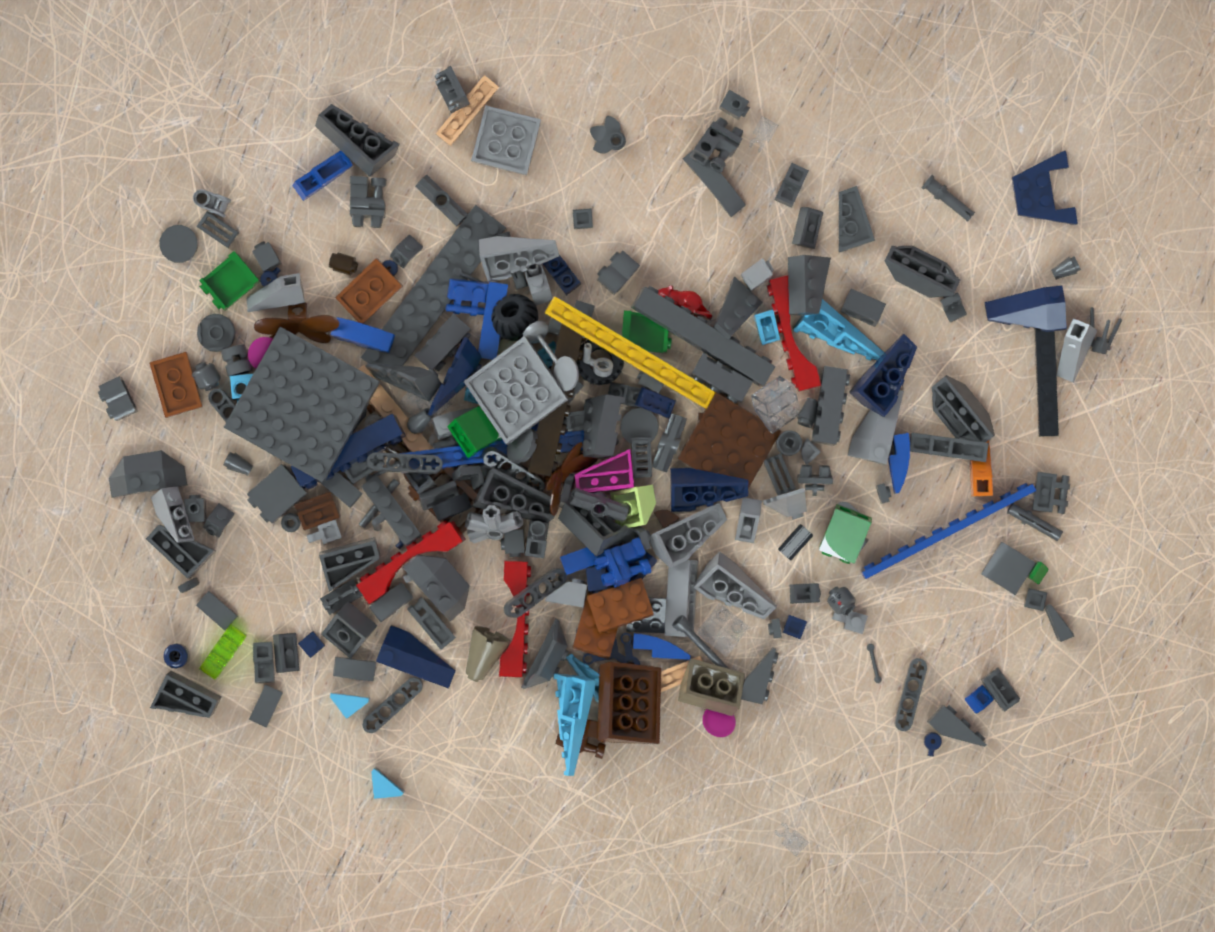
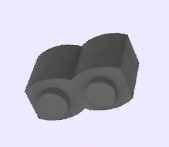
(617, 272)
(117, 398)

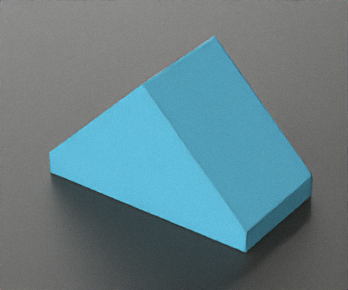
(767, 327)
(348, 703)
(383, 786)

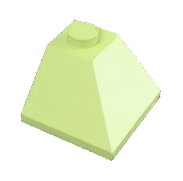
(640, 502)

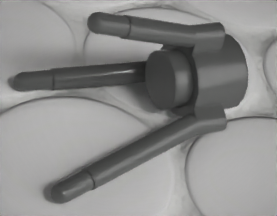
(1102, 344)

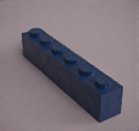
(359, 446)

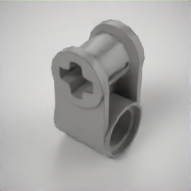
(213, 202)

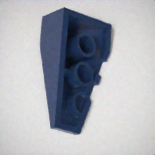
(464, 365)

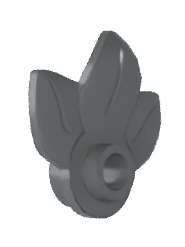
(605, 135)

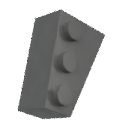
(806, 283)
(443, 343)
(721, 379)
(600, 425)
(593, 531)
(185, 556)
(347, 560)
(185, 696)

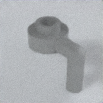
(602, 366)

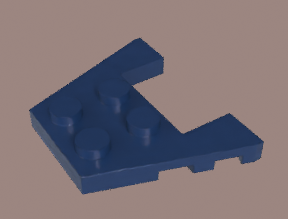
(1035, 195)

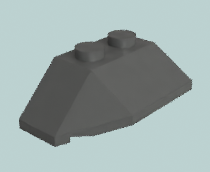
(921, 271)
(961, 411)
(146, 473)
(439, 583)
(548, 657)

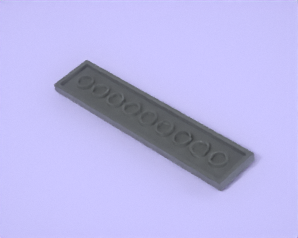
(429, 295)

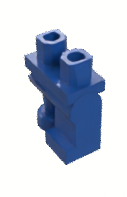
(617, 563)

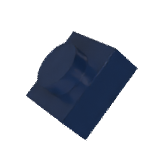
(794, 627)
(311, 644)

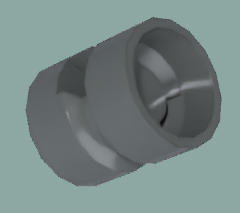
(237, 367)
(789, 443)

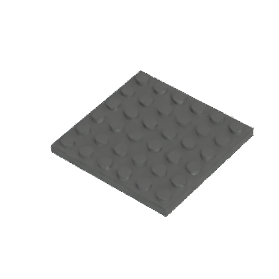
(302, 404)

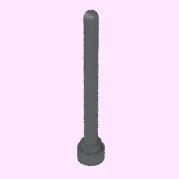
(681, 624)

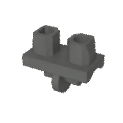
(823, 478)

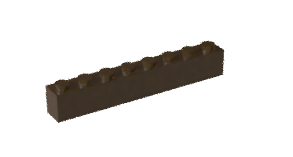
(552, 426)

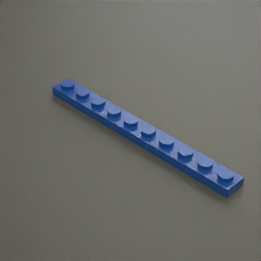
(455, 455)
(940, 533)

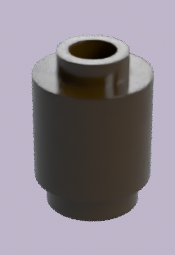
(343, 263)

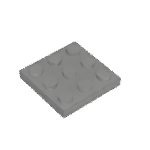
(506, 140)

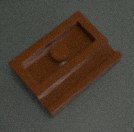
(317, 511)

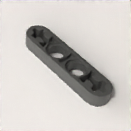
(404, 460)
(513, 470)
(536, 595)
(907, 693)
(390, 702)

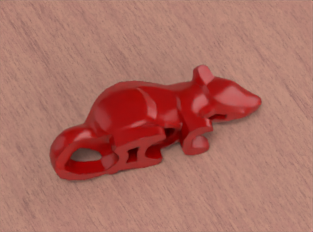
(687, 299)

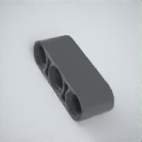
(223, 405)

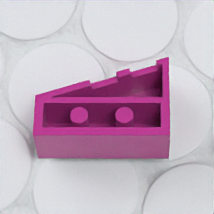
(608, 475)

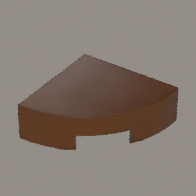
(666, 517)

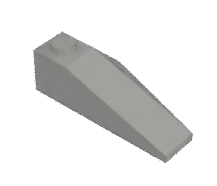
(510, 254)
(875, 435)
(789, 504)
(683, 538)
(728, 583)

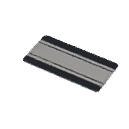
(795, 542)

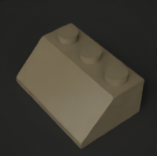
(711, 687)

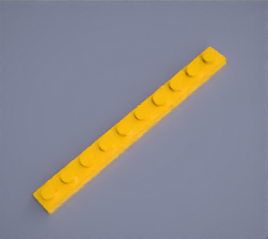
(629, 352)

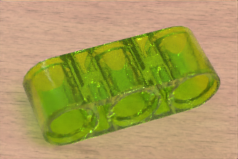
(223, 652)

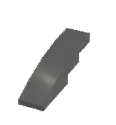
(949, 447)

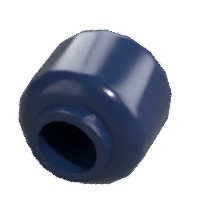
(170, 659)

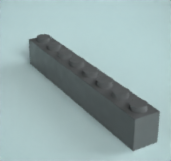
(702, 336)

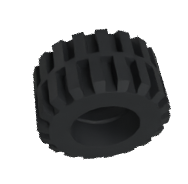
(588, 373)

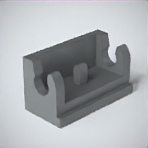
(451, 90)
(863, 307)
(1000, 689)

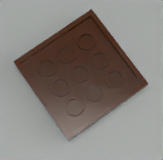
(728, 441)

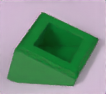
(1038, 572)

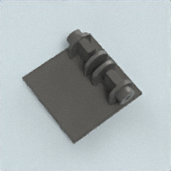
(654, 623)

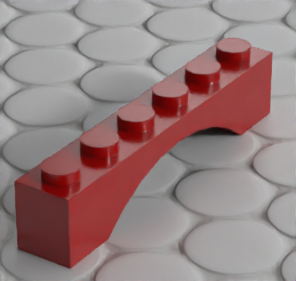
(804, 372)
(379, 583)
(512, 659)

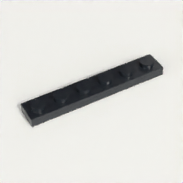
(1046, 383)

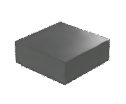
(582, 218)
(1035, 599)

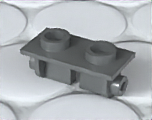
(339, 597)

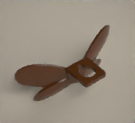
(313, 327)
(572, 463)

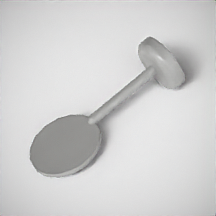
(565, 367)

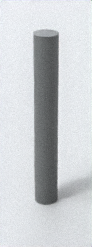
(372, 512)

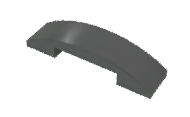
(717, 185)

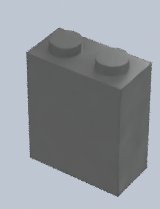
(276, 494)

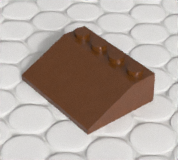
(629, 703)

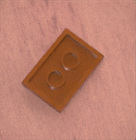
(369, 291)
(175, 384)
(620, 605)
(588, 637)

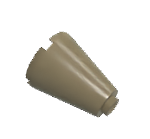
(484, 652)

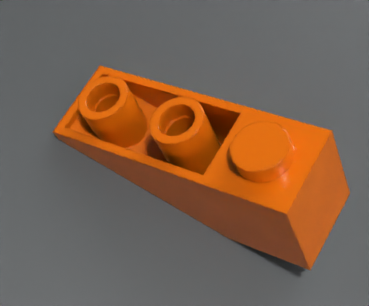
(981, 477)

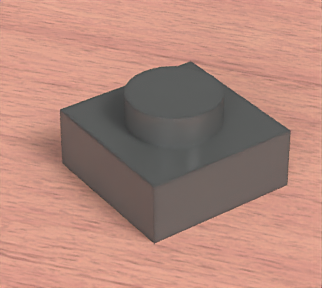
(883, 493)
(774, 628)

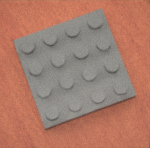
(516, 390)

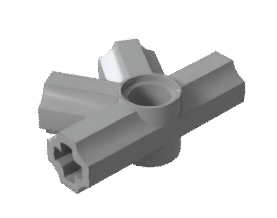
(491, 524)

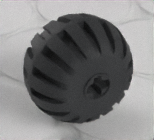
(513, 316)

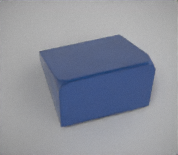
(979, 699)

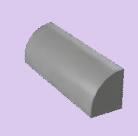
(681, 595)

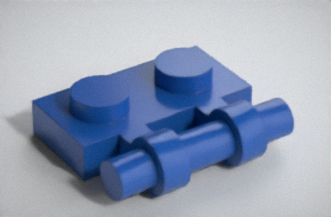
(467, 291)

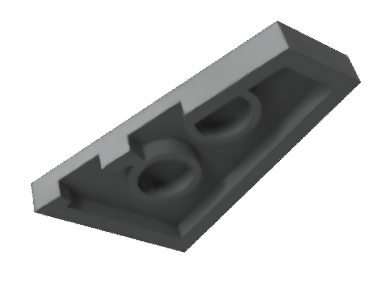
(853, 221)
(737, 308)

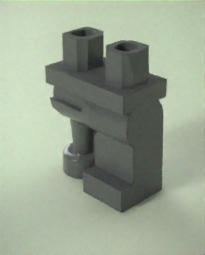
(717, 138)
(367, 207)
(537, 539)

